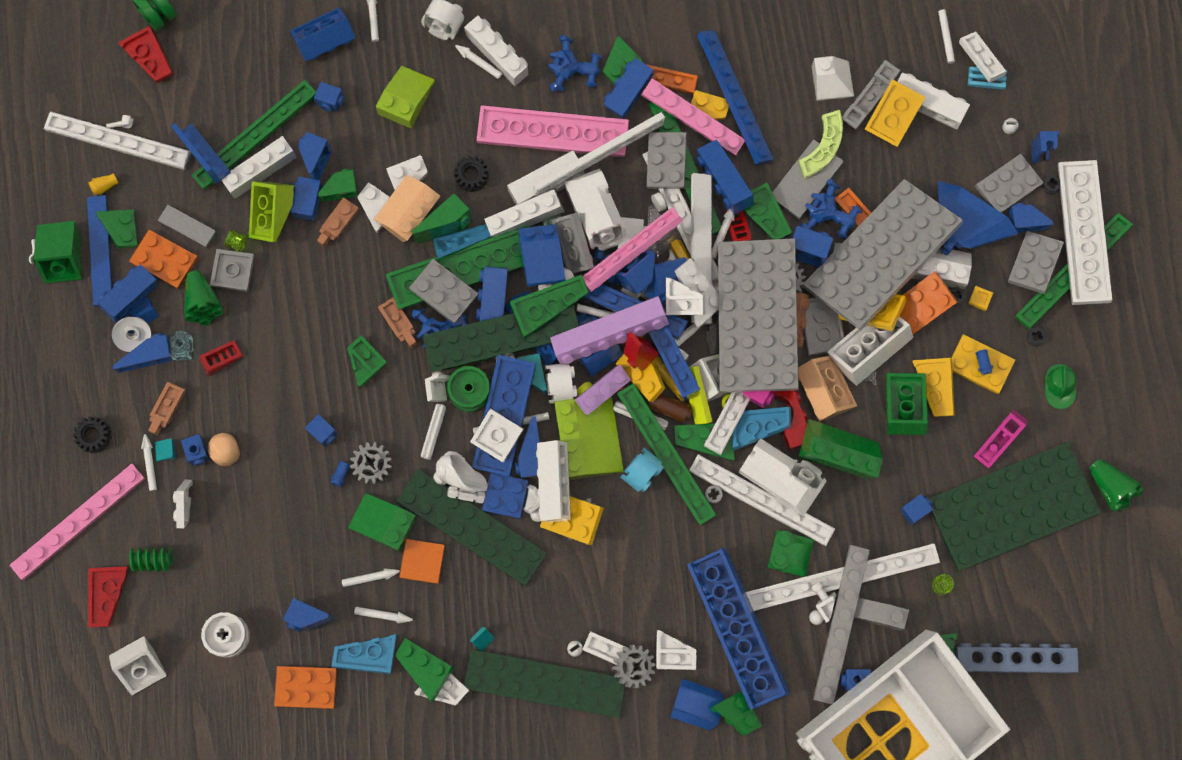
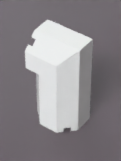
(596, 209)
(782, 477)

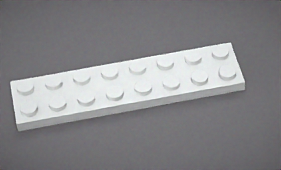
(1084, 232)

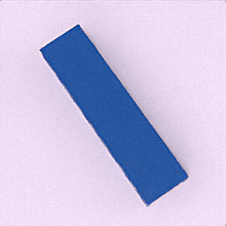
(738, 628)

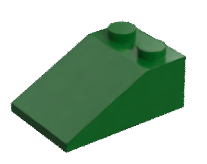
(446, 219)
(906, 404)
(383, 522)

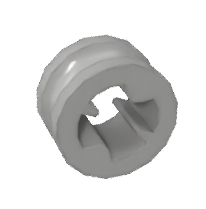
(708, 491)

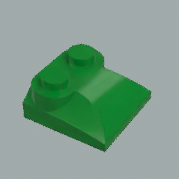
(790, 553)

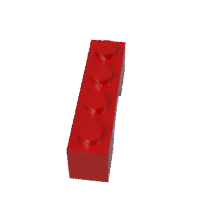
(795, 434)

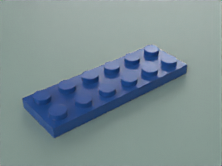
(509, 398)

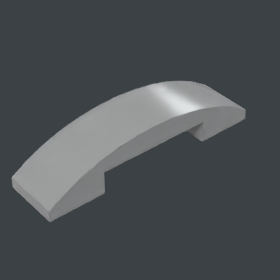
(870, 95)

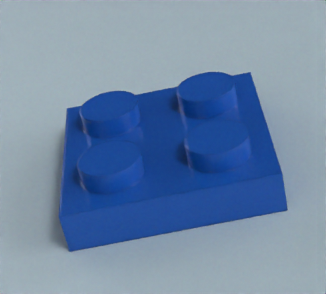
(505, 496)

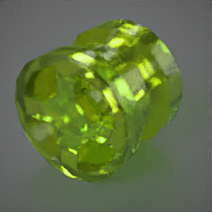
(235, 240)
(946, 583)

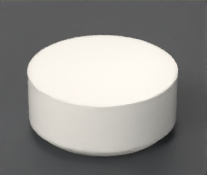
(658, 202)

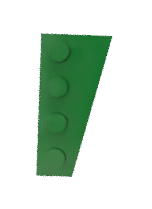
(543, 305)

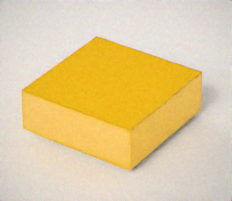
(980, 298)

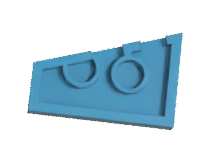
(452, 242)
(760, 424)
(366, 656)

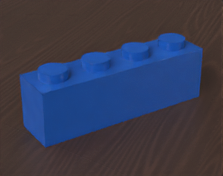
(725, 177)

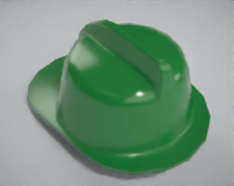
(1060, 386)

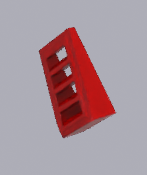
(746, 230)
(223, 362)

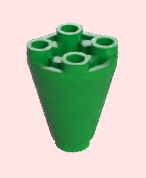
(200, 300)
(1115, 485)

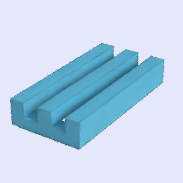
(1002, 85)

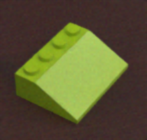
(590, 439)

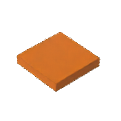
(422, 561)

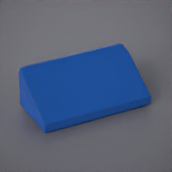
(144, 311)

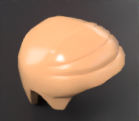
(223, 449)

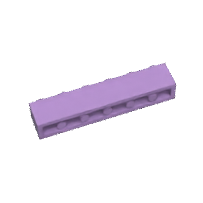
(609, 330)

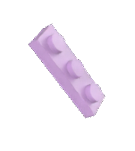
(602, 389)

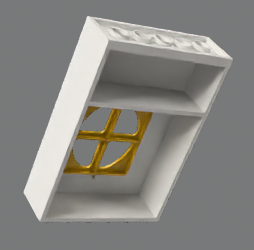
(928, 692)

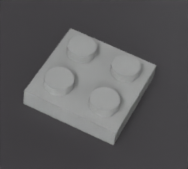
(232, 270)

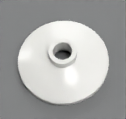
(129, 341)

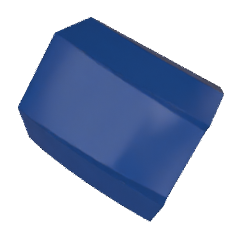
(694, 705)

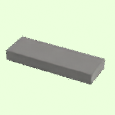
(187, 226)

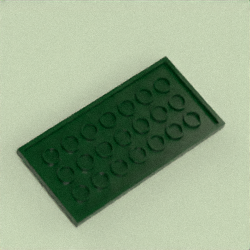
(1013, 506)

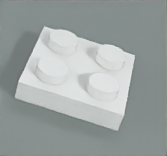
(497, 435)

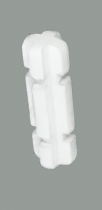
(463, 494)

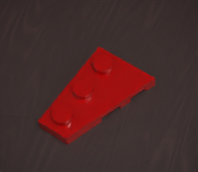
(148, 53)

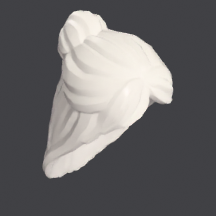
(458, 473)

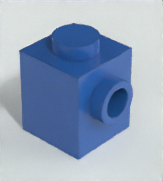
(329, 97)
(195, 450)
(852, 677)

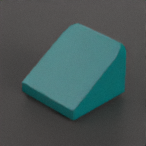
(165, 450)
(482, 639)

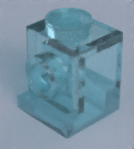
(183, 352)

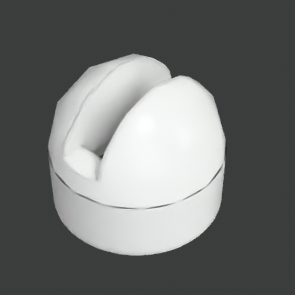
(1010, 129)
(577, 652)

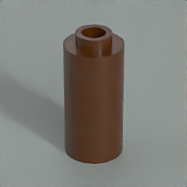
(671, 408)

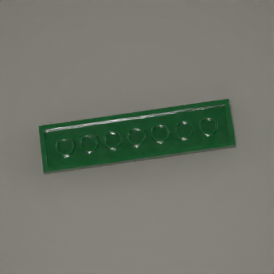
(489, 339)
(472, 528)
(544, 683)

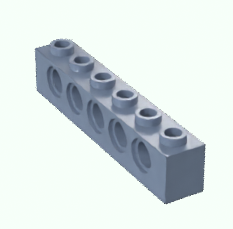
(1067, 664)

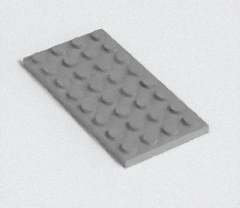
(882, 254)
(757, 316)

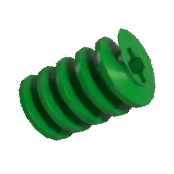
(150, 561)

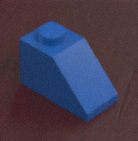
(1028, 218)

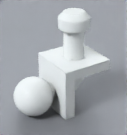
(533, 503)
(824, 606)

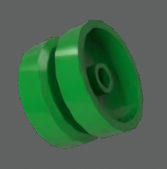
(151, 11)
(457, 389)

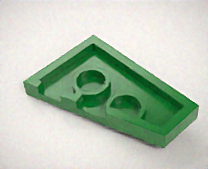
(768, 213)
(694, 437)
(425, 669)

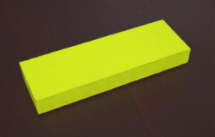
(698, 400)

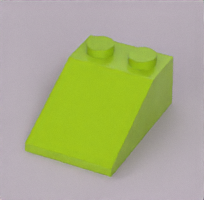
(404, 96)
(269, 209)

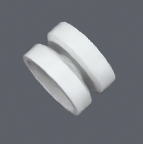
(214, 631)

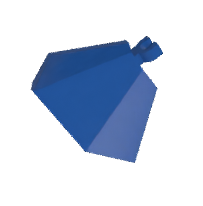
(980, 221)

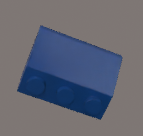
(323, 34)

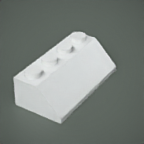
(952, 269)
(868, 349)

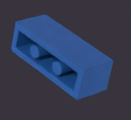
(628, 88)
(493, 292)
(127, 293)

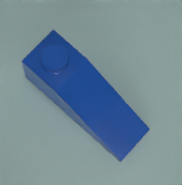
(148, 353)
(527, 458)

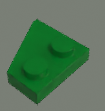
(618, 59)
(120, 226)
(364, 360)
(738, 713)

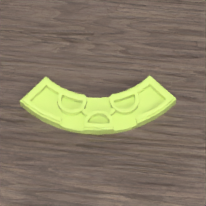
(828, 146)

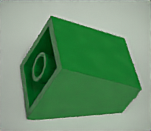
(58, 252)

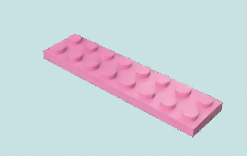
(548, 130)

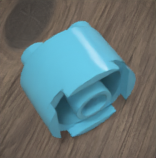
(641, 470)

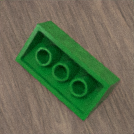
(841, 450)

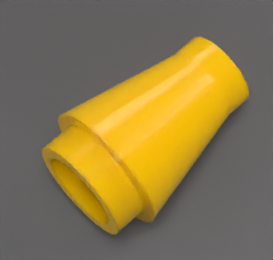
(102, 184)

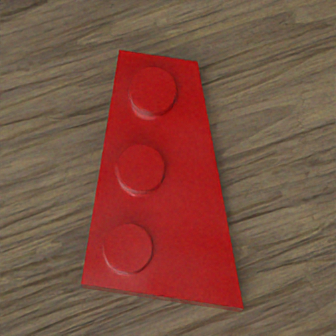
(103, 594)

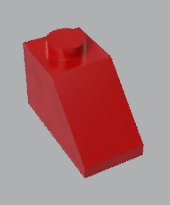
(639, 351)

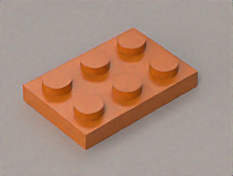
(164, 259)
(926, 302)
(305, 687)

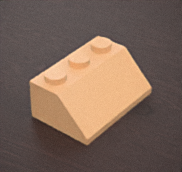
(406, 207)
(826, 388)

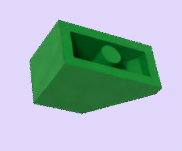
(339, 185)

